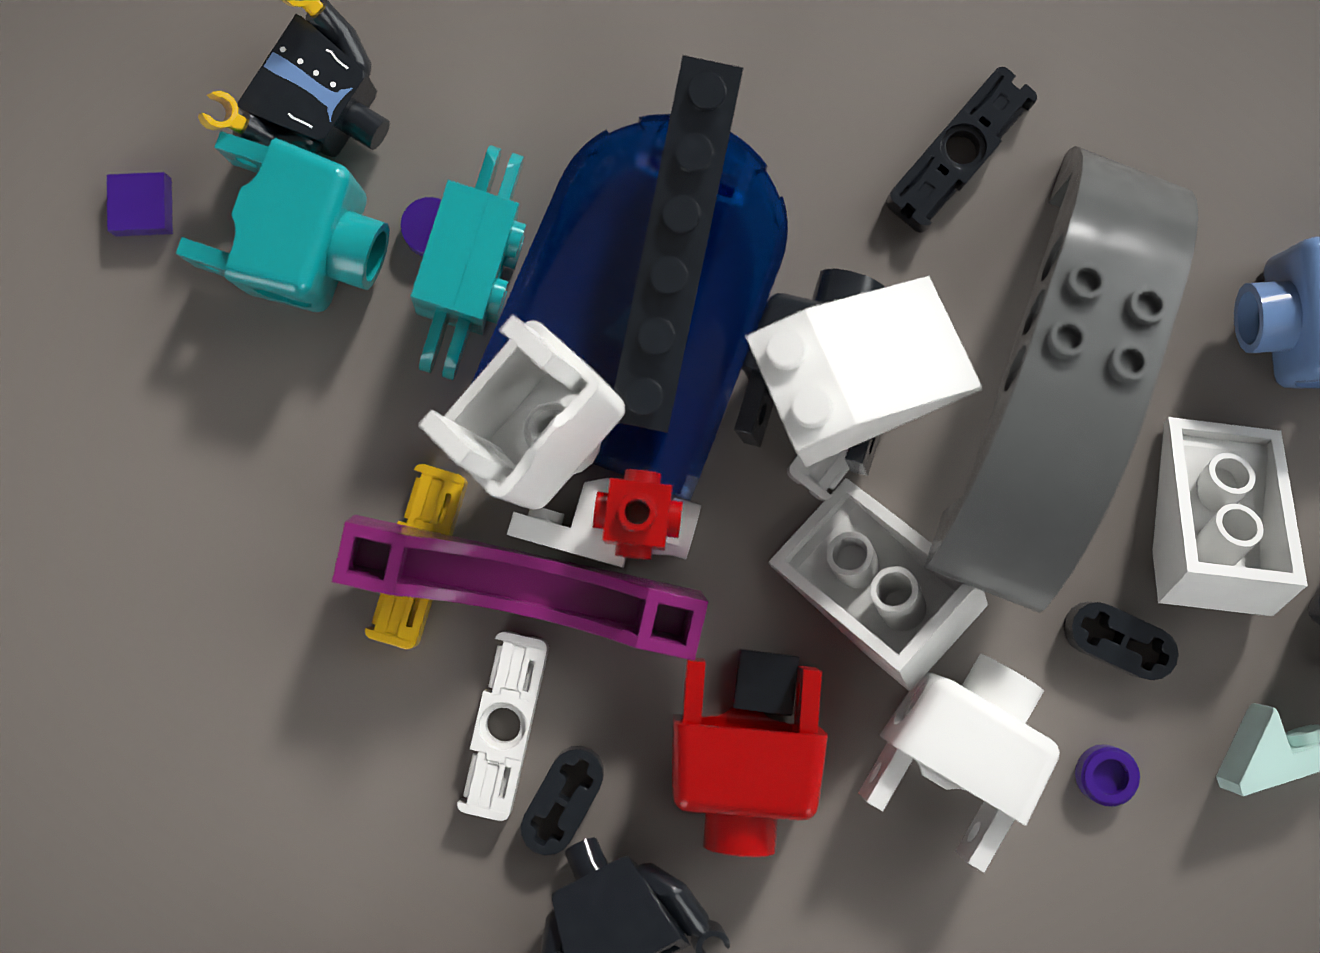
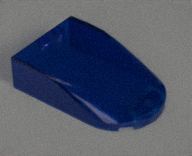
(586, 272)

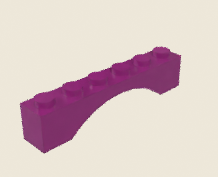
(469, 572)

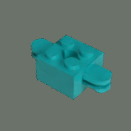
(466, 258)

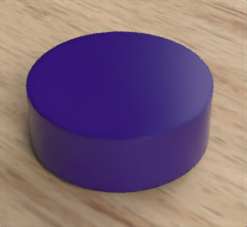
(418, 223)
(1107, 775)

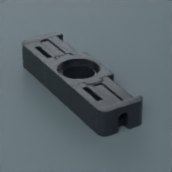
(934, 174)

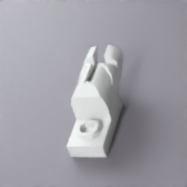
(546, 527)

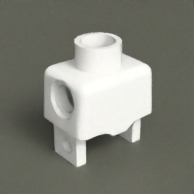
(528, 418)
(971, 742)

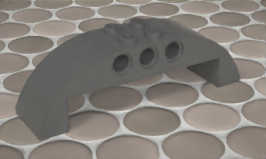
(1072, 382)

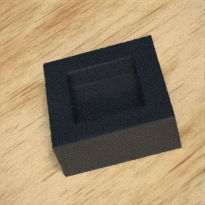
(766, 682)

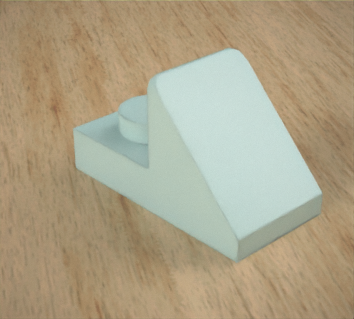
(1266, 755)

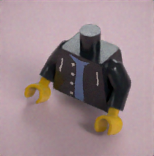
(309, 88)

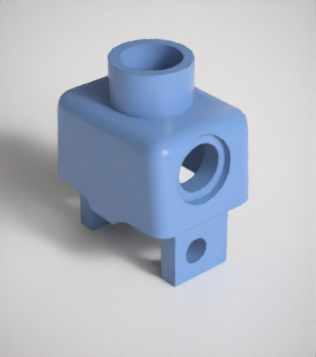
(1285, 315)

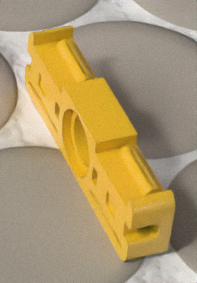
(431, 507)

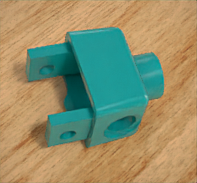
(294, 227)

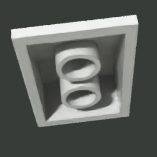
(862, 366)
(1225, 520)
(872, 584)

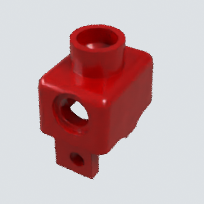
(747, 766)

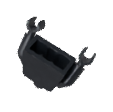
(624, 908)

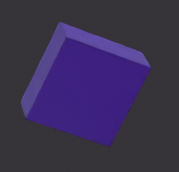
(139, 204)

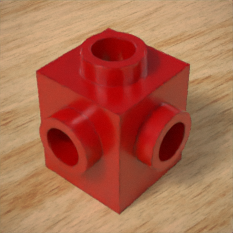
(633, 539)

